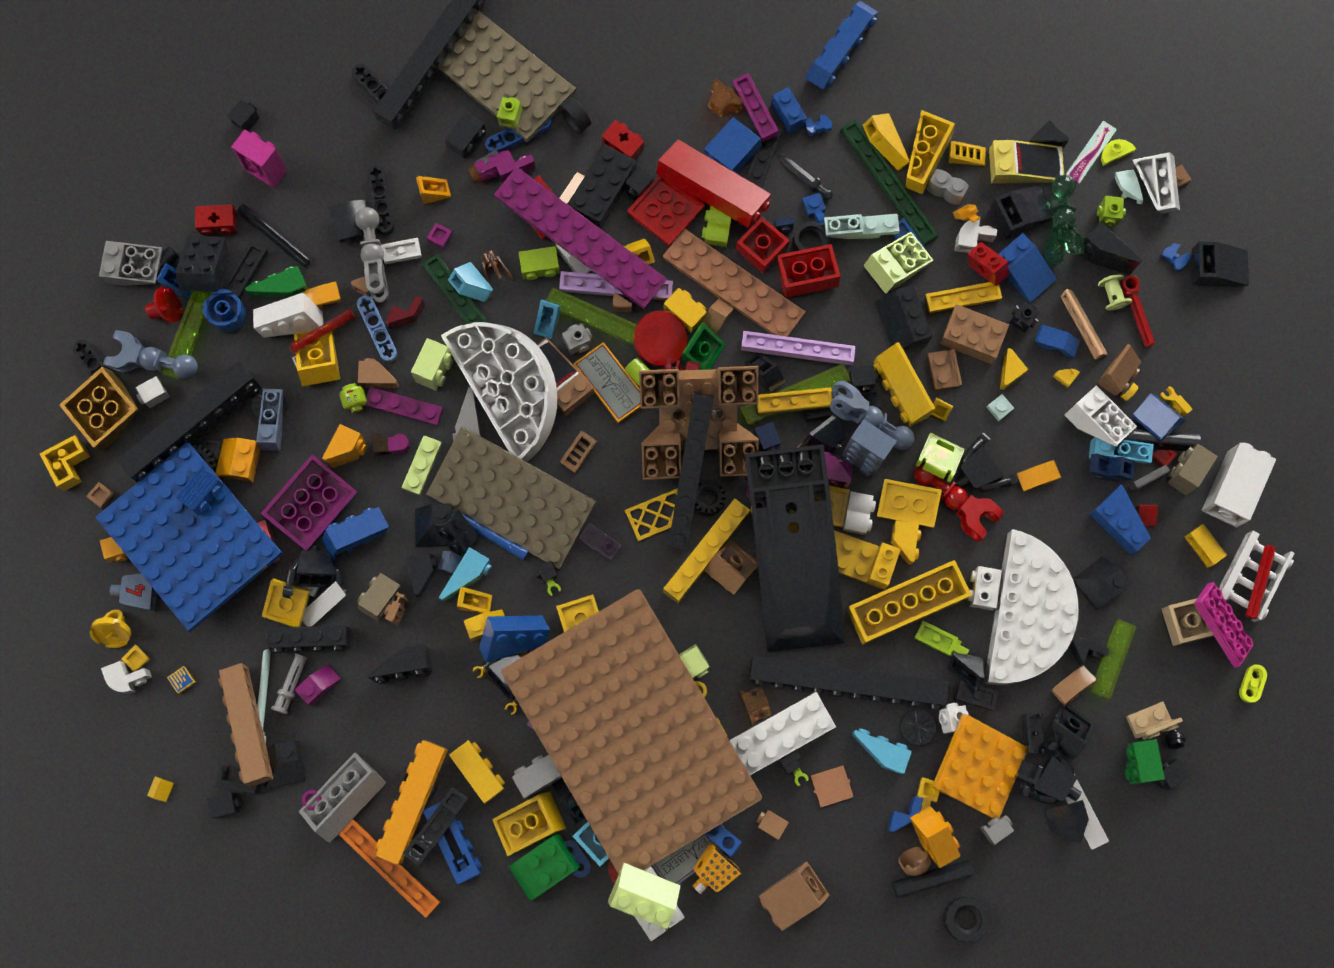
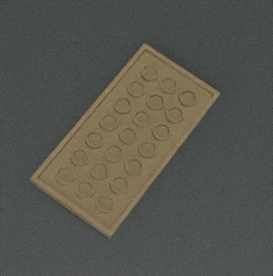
(496, 66)
(511, 497)

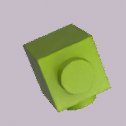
(509, 112)

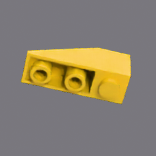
(886, 140)

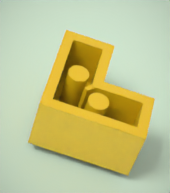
(61, 461)

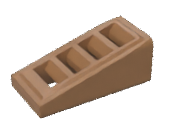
(577, 441)

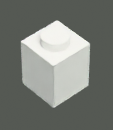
(152, 392)

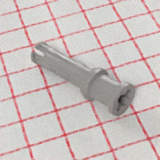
(286, 693)

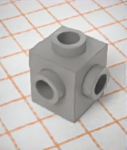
(577, 338)

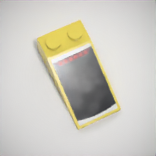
(1024, 162)

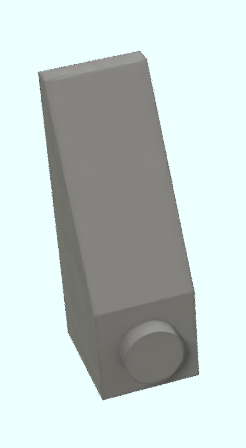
(468, 415)

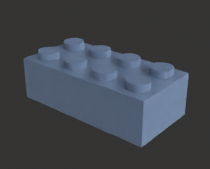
(868, 448)

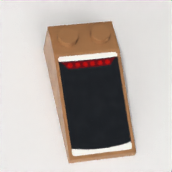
(571, 384)

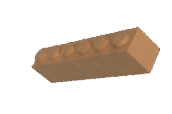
(245, 725)

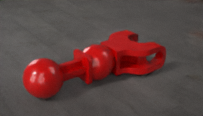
(956, 498)

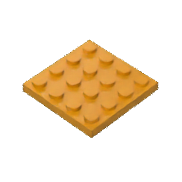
(979, 767)

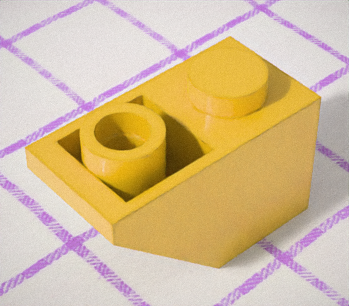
(905, 537)

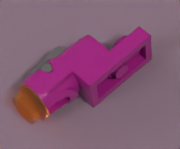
(500, 164)

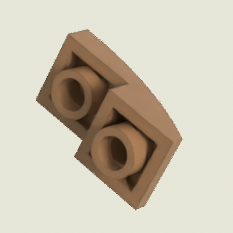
(1073, 685)

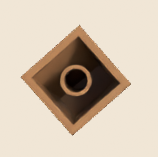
(794, 896)

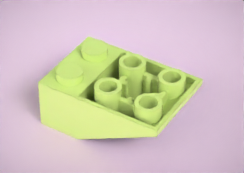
(894, 264)

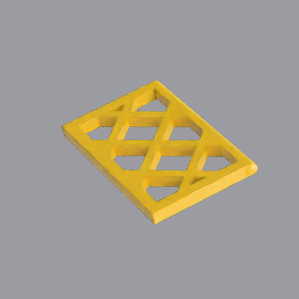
(643, 506)

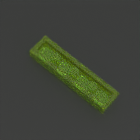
(1112, 664)

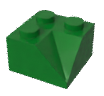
(1143, 762)

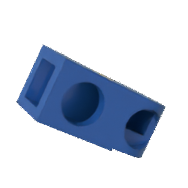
(724, 840)

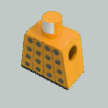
(714, 870)

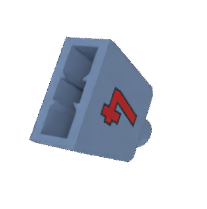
(135, 592)

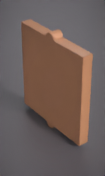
(831, 786)

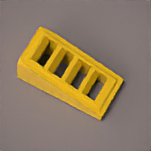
(960, 159)

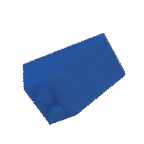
(1027, 268)

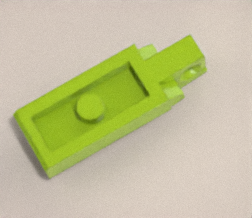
(939, 640)

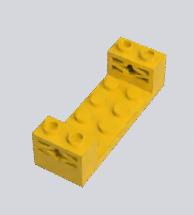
(862, 559)

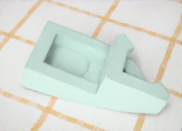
(1129, 185)

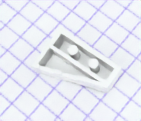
(1160, 180)
(287, 317)

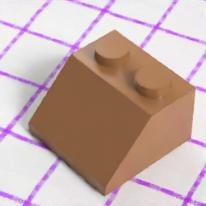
(1120, 371)
(731, 566)

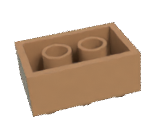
(974, 334)

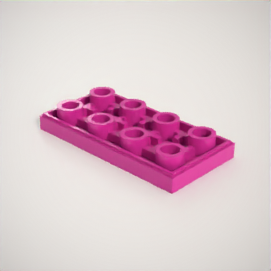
(1224, 624)

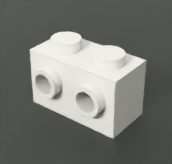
(985, 588)

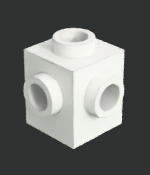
(951, 716)

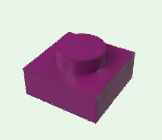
(439, 235)

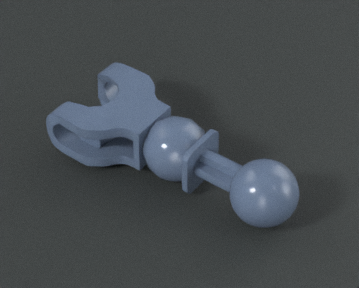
(150, 358)
(857, 408)

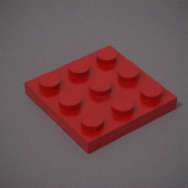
(665, 209)

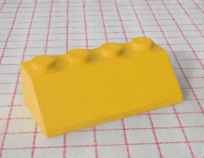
(903, 385)

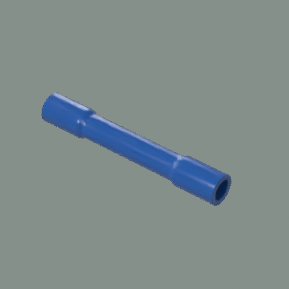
(512, 547)

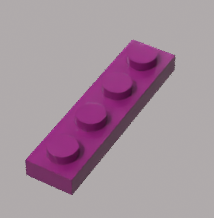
(755, 107)
(404, 406)

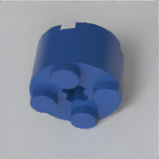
(220, 318)

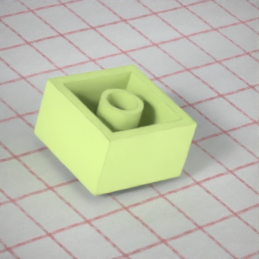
(432, 364)

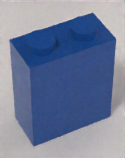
(733, 146)

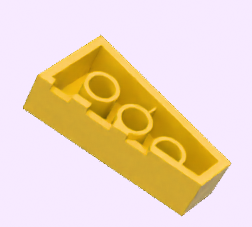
(929, 145)

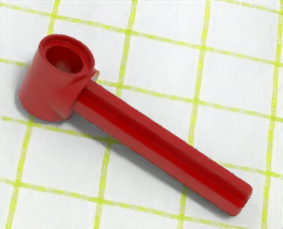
(1137, 309)

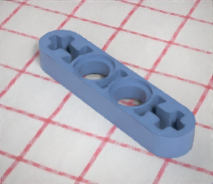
(376, 329)

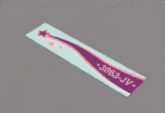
(1091, 151)

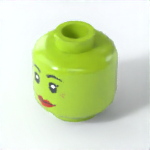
(353, 397)

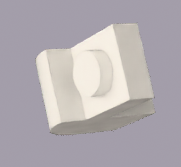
(970, 233)
(121, 680)

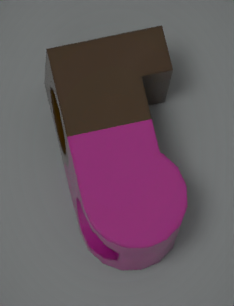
(390, 446)

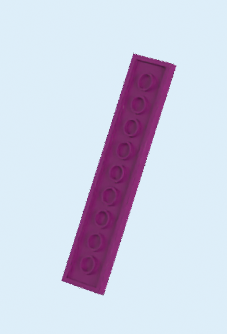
(580, 237)

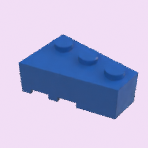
(512, 635)

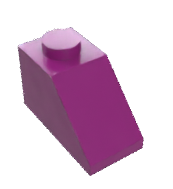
(317, 685)

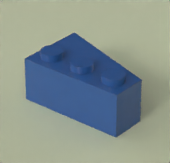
(1121, 520)
(354, 532)

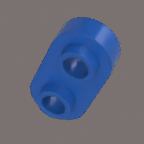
(580, 858)

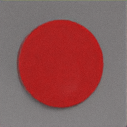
(660, 337)

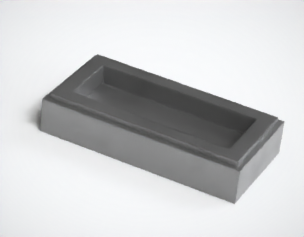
(1149, 478)

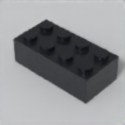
(603, 185)

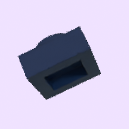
(784, 225)

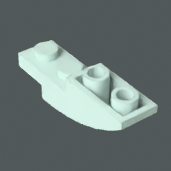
(861, 227)

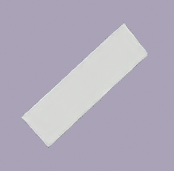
(323, 604)

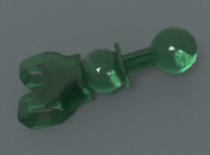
(1064, 233)

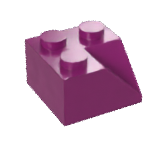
(838, 471)

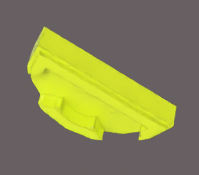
(1115, 150)

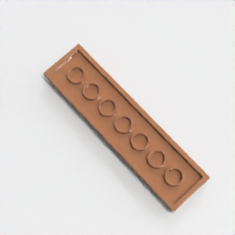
(733, 284)

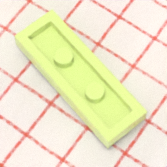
(421, 465)

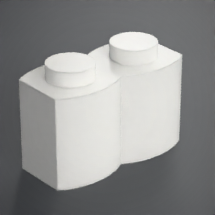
(858, 513)

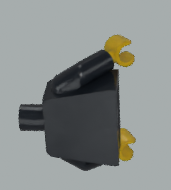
(493, 671)

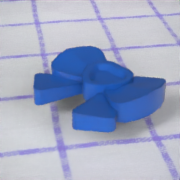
(824, 124)
(1178, 261)

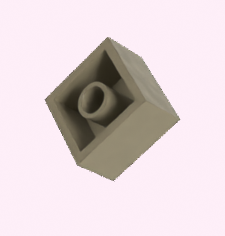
(1191, 469)

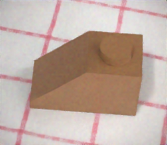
(374, 375)

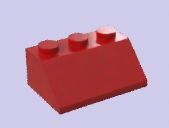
(808, 271)

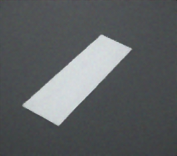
(1094, 832)

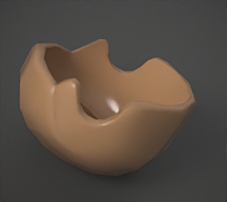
(915, 861)

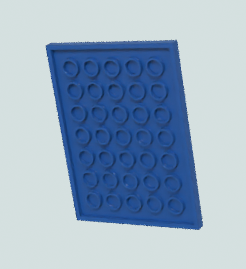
(187, 556)

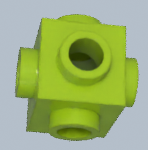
(1111, 210)

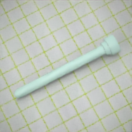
(263, 686)

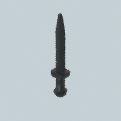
(814, 184)

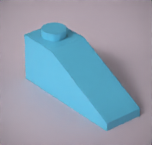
(469, 571)

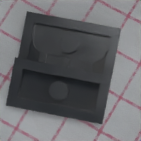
(344, 219)

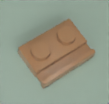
(944, 370)
(396, 611)

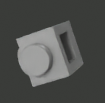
(997, 829)

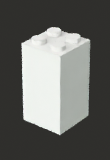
(1239, 484)

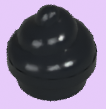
(1175, 739)

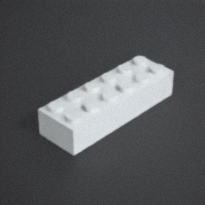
(783, 733)

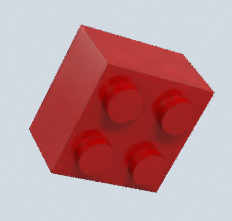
(762, 245)

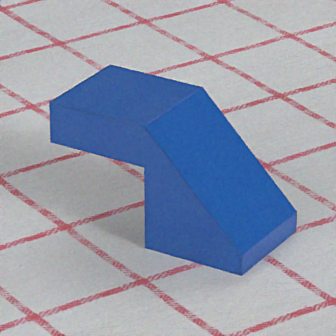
(1056, 339)
(899, 819)

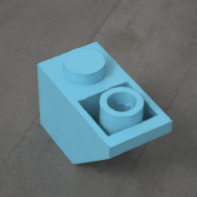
(470, 282)

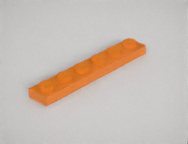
(395, 874)

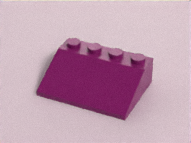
(308, 502)

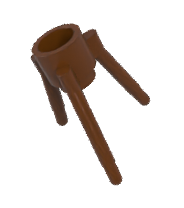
(492, 261)

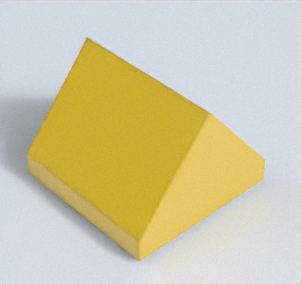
(941, 409)
(160, 789)

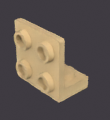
(1151, 720)

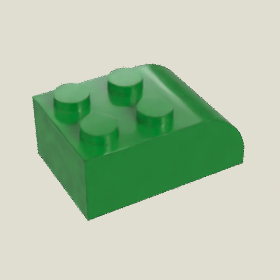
(544, 867)

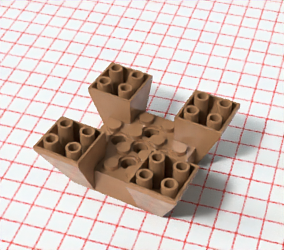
(675, 391)

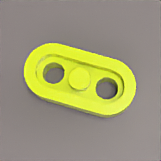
(1254, 685)

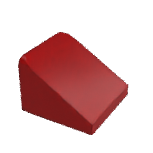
(1147, 514)

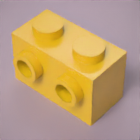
(686, 309)

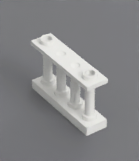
(1242, 560)

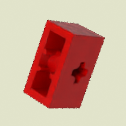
(620, 132)
(216, 219)
(988, 264)

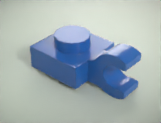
(815, 207)

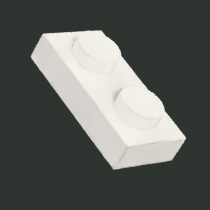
(401, 251)

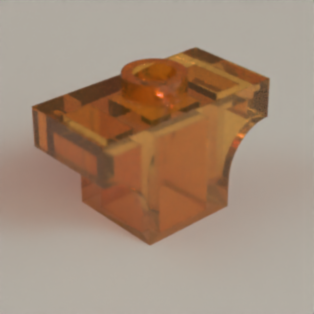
(723, 99)

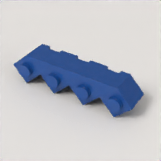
(838, 48)

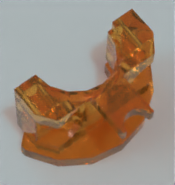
(756, 704)

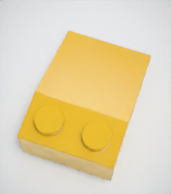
(317, 361)
(529, 823)

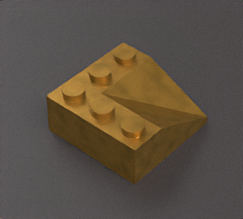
(100, 408)

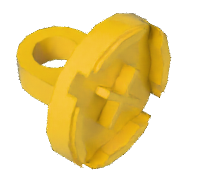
(111, 631)

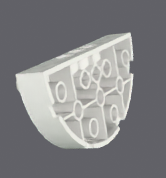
(509, 381)
(1033, 612)

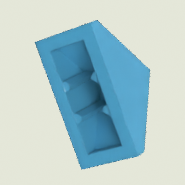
(547, 319)

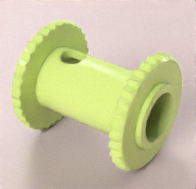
(1114, 292)

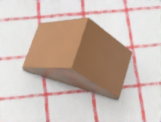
(718, 315)

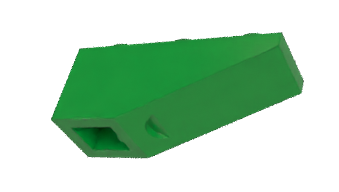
(280, 285)

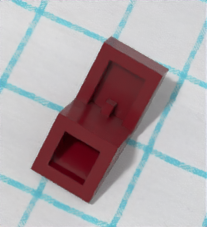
(399, 317)

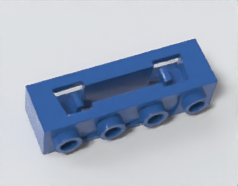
(465, 846)

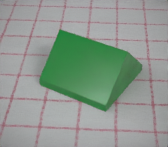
(703, 348)

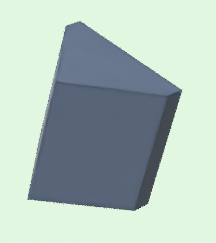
(449, 562)

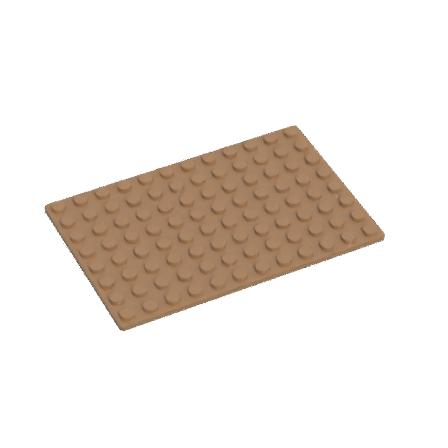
(631, 734)

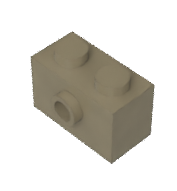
(378, 596)

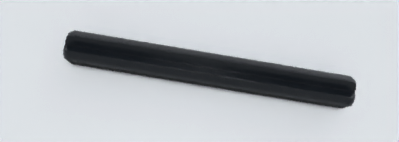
(273, 235)

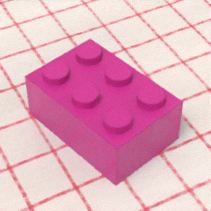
(259, 158)

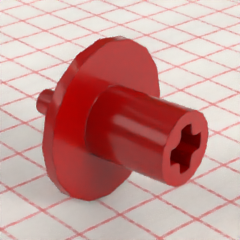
(165, 305)

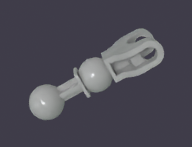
(372, 254)

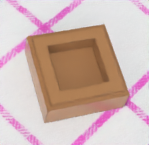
(100, 495)

